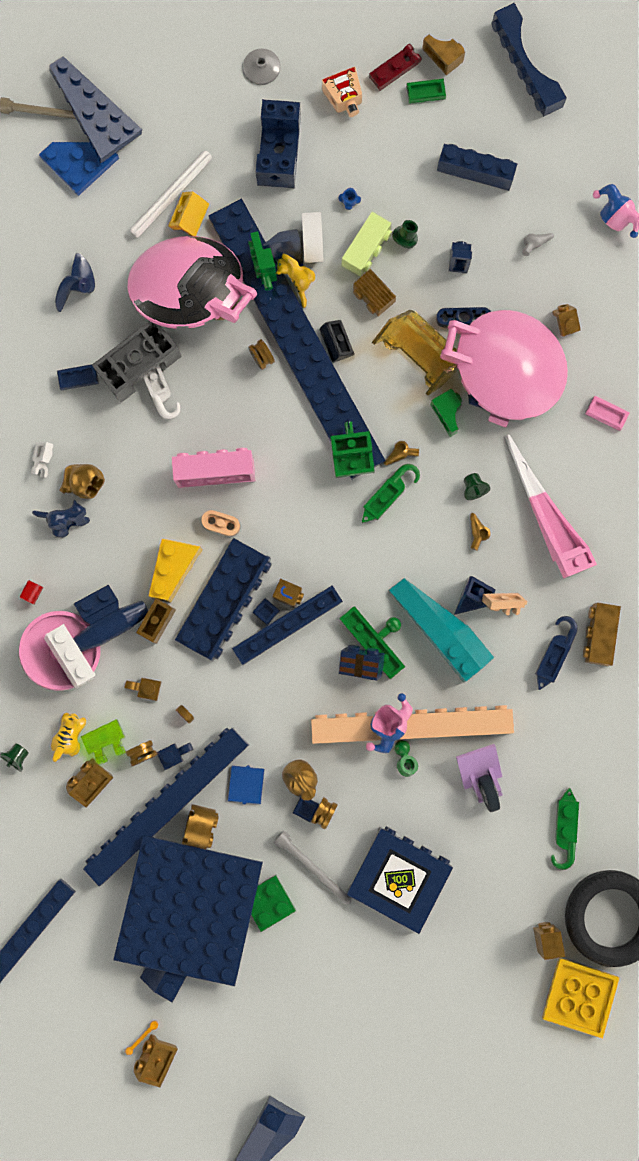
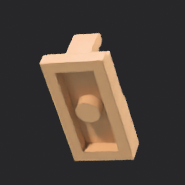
(504, 601)

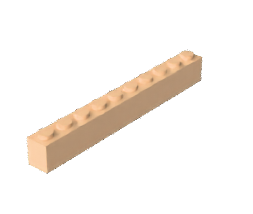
(418, 725)

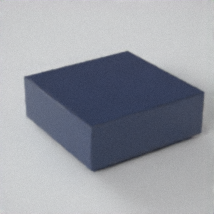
(266, 611)
(306, 809)

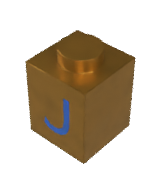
(288, 593)

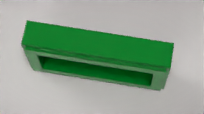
(426, 91)

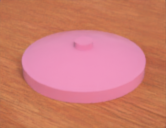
(38, 658)

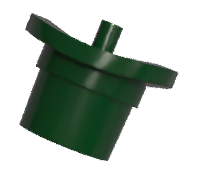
(406, 234)
(475, 487)
(15, 756)

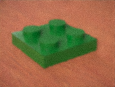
(271, 903)

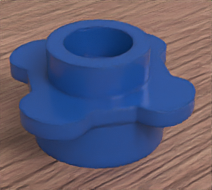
(350, 192)

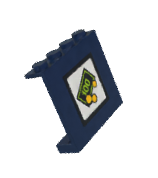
(400, 879)

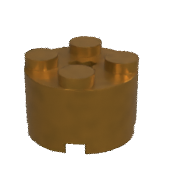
(199, 827)

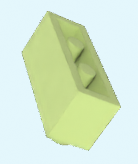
(367, 244)

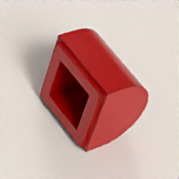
(31, 592)

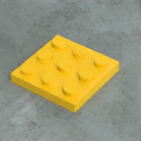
(580, 997)

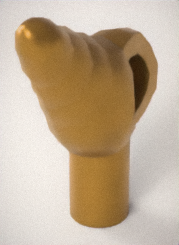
(400, 452)
(479, 532)

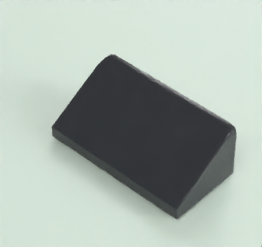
(336, 340)

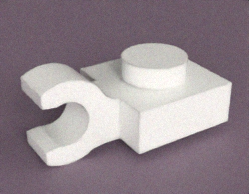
(41, 456)

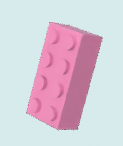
(213, 468)

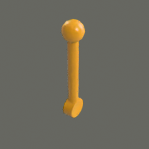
(154, 1025)

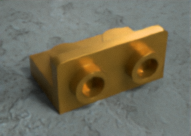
(88, 782)
(154, 1061)

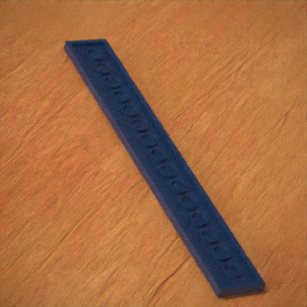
(292, 331)

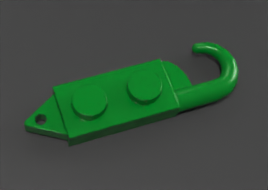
(388, 493)

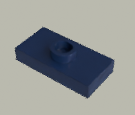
(77, 377)

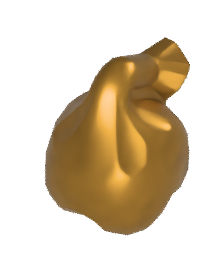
(82, 480)
(300, 779)

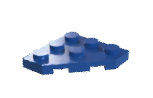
(76, 163)

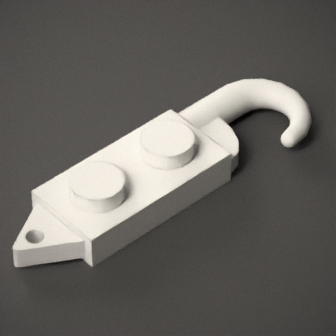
(160, 392)

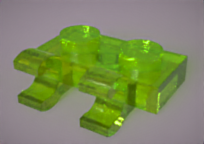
(102, 737)

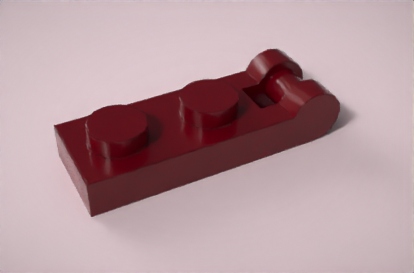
(395, 67)

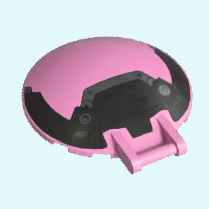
(188, 283)

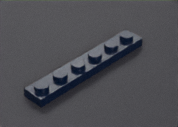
(287, 625)
(34, 926)

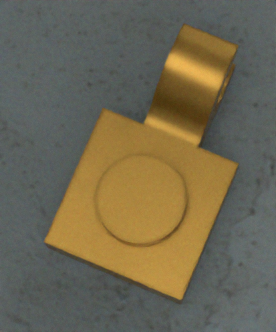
(146, 688)

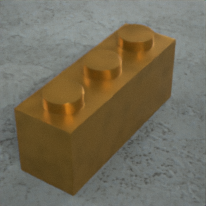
(602, 634)

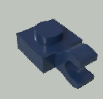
(172, 755)

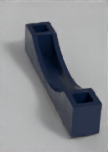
(545, 91)

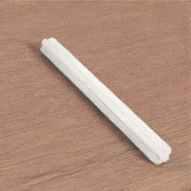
(171, 193)

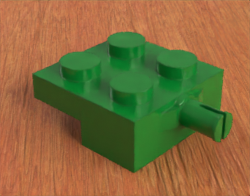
(263, 261)
(352, 453)

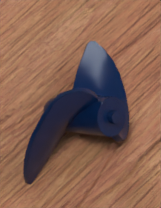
(80, 281)

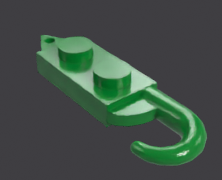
(566, 828)

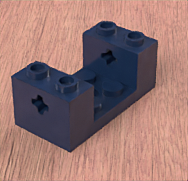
(279, 128)

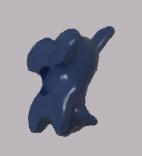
(62, 520)

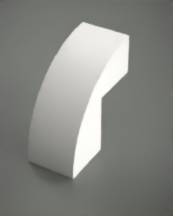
(312, 237)

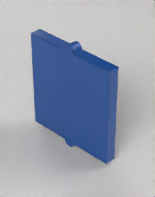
(246, 784)

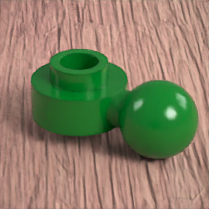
(402, 749)

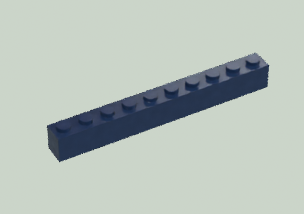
(166, 806)

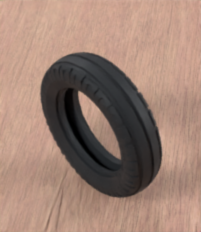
(575, 914)

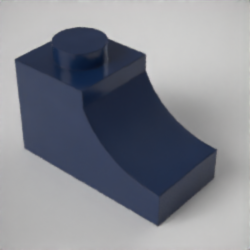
(460, 257)

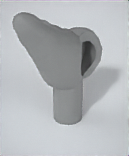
(534, 241)

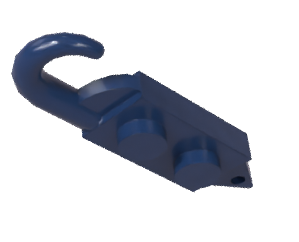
(556, 654)

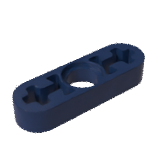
(468, 310)

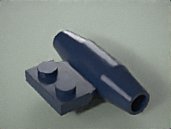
(105, 618)

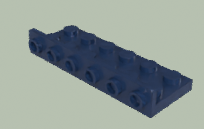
(224, 600)

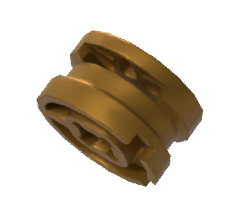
(262, 352)
(139, 751)
(324, 813)

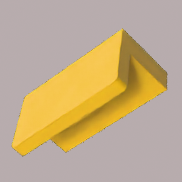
(189, 213)

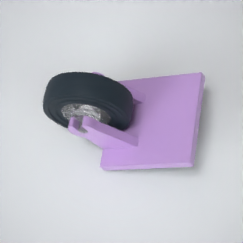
(484, 769)

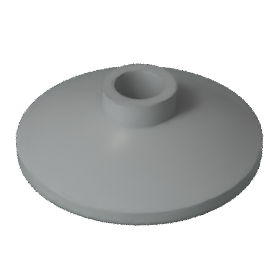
(262, 73)

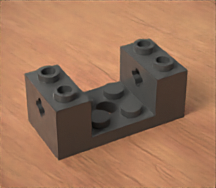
(121, 373)

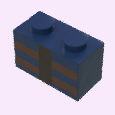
(361, 663)

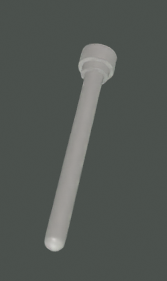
(285, 842)

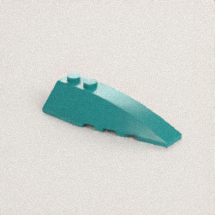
(445, 631)

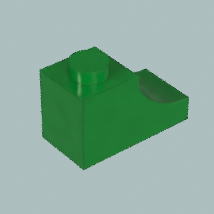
(445, 408)

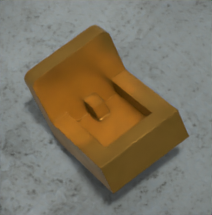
(567, 319)

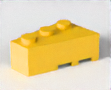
(171, 568)

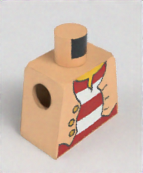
(343, 91)

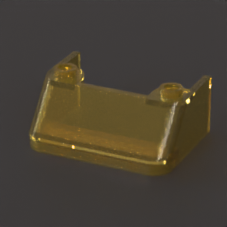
(421, 344)

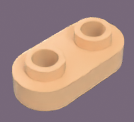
(221, 523)

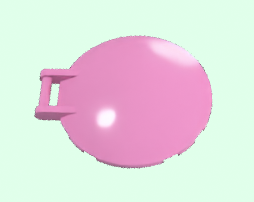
(508, 363)

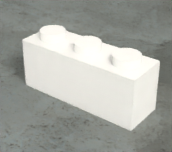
(69, 656)

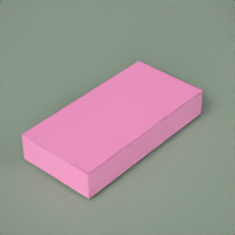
(607, 413)

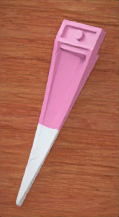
(561, 539)

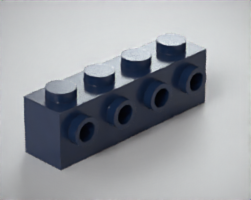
(477, 166)

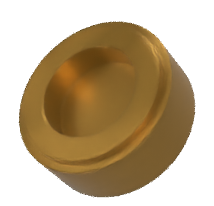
(185, 714)

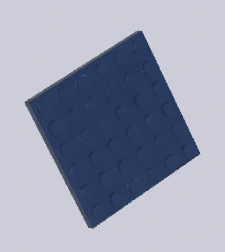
(188, 911)

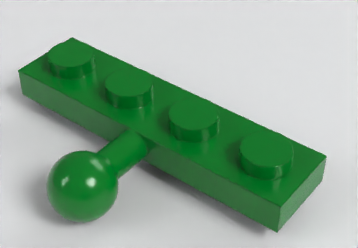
(369, 638)

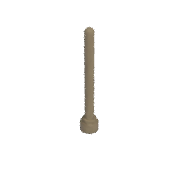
(8, 106)

